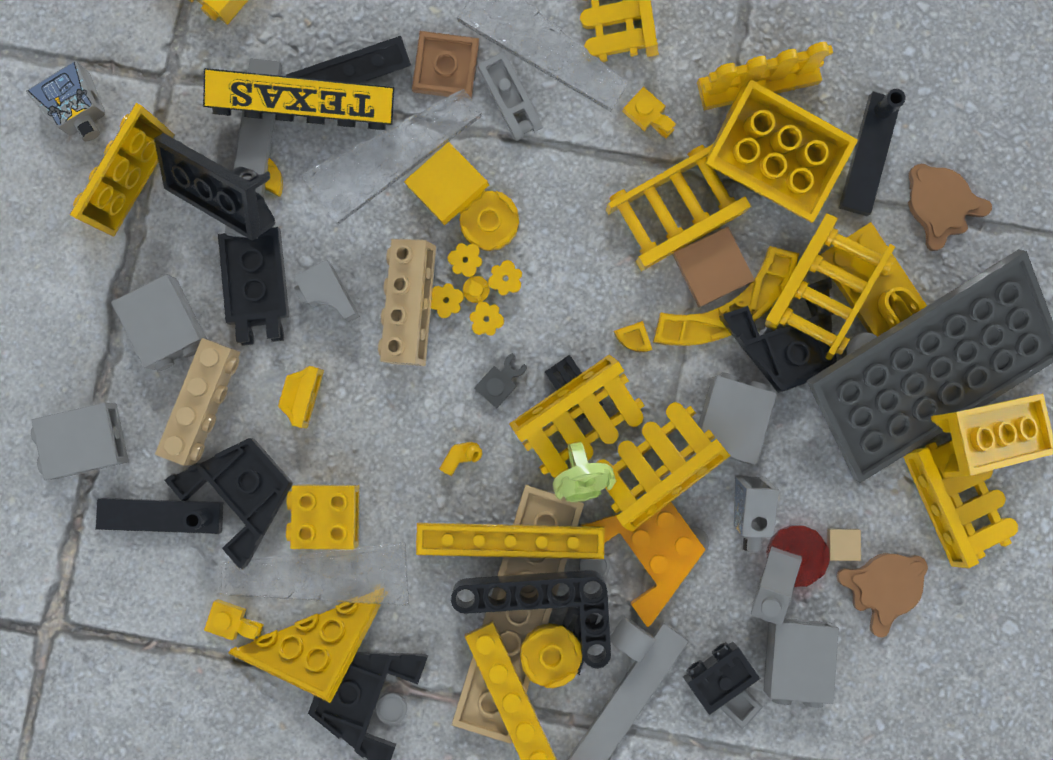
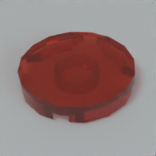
(807, 544)

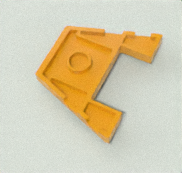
(665, 550)

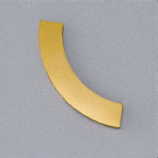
(758, 296)

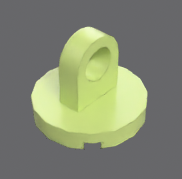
(583, 479)

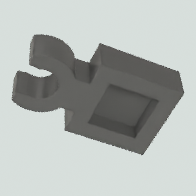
(497, 384)

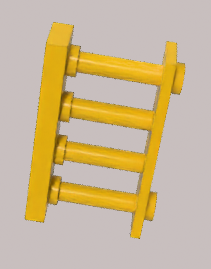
(676, 236)
(812, 261)

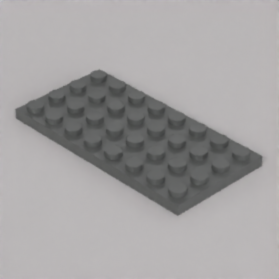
(936, 363)

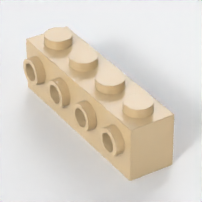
(407, 302)
(198, 403)

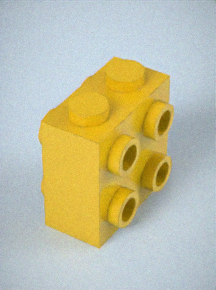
(323, 516)

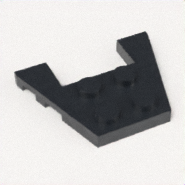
(787, 354)
(247, 483)
(357, 697)

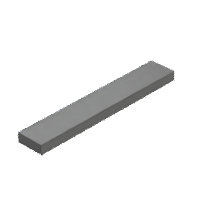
(256, 134)
(630, 697)

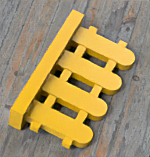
(623, 41)
(778, 74)
(580, 392)
(682, 474)
(951, 516)

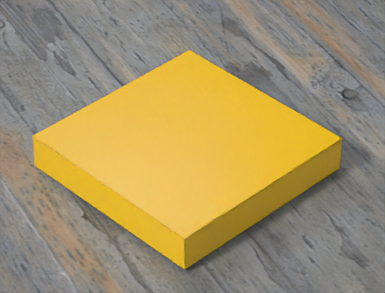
(446, 183)

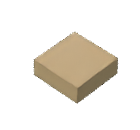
(844, 544)

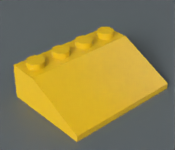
(780, 150)
(121, 173)

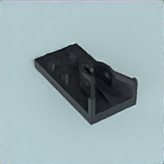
(214, 188)

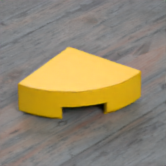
(274, 184)
(634, 337)

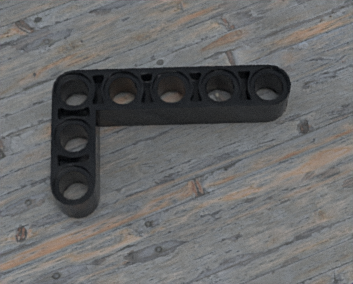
(545, 599)

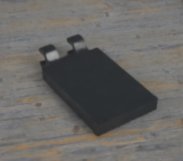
(254, 284)

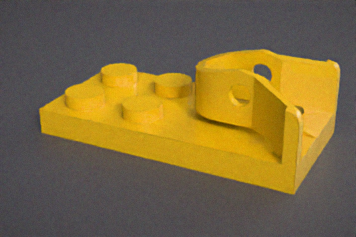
(892, 295)
(997, 435)

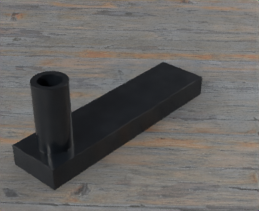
(871, 151)
(159, 515)

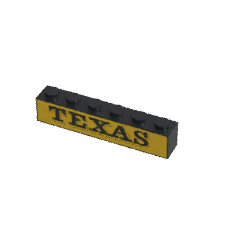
(298, 97)

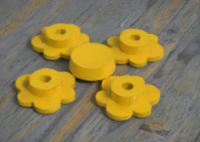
(476, 289)

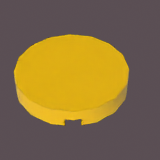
(490, 221)
(550, 655)

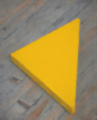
(314, 650)

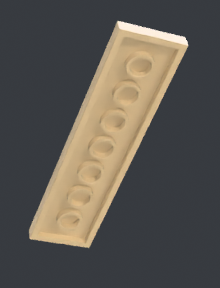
(476, 707)

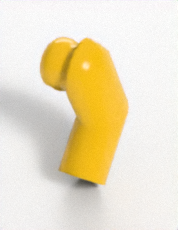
(460, 453)

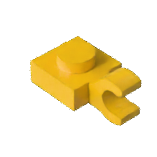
(647, 110)
(229, 620)

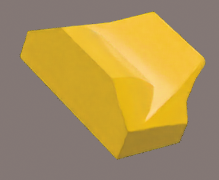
(300, 395)

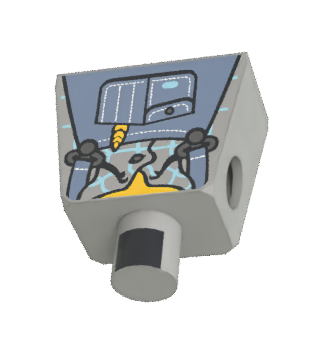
(70, 101)
(755, 510)

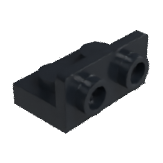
(720, 676)

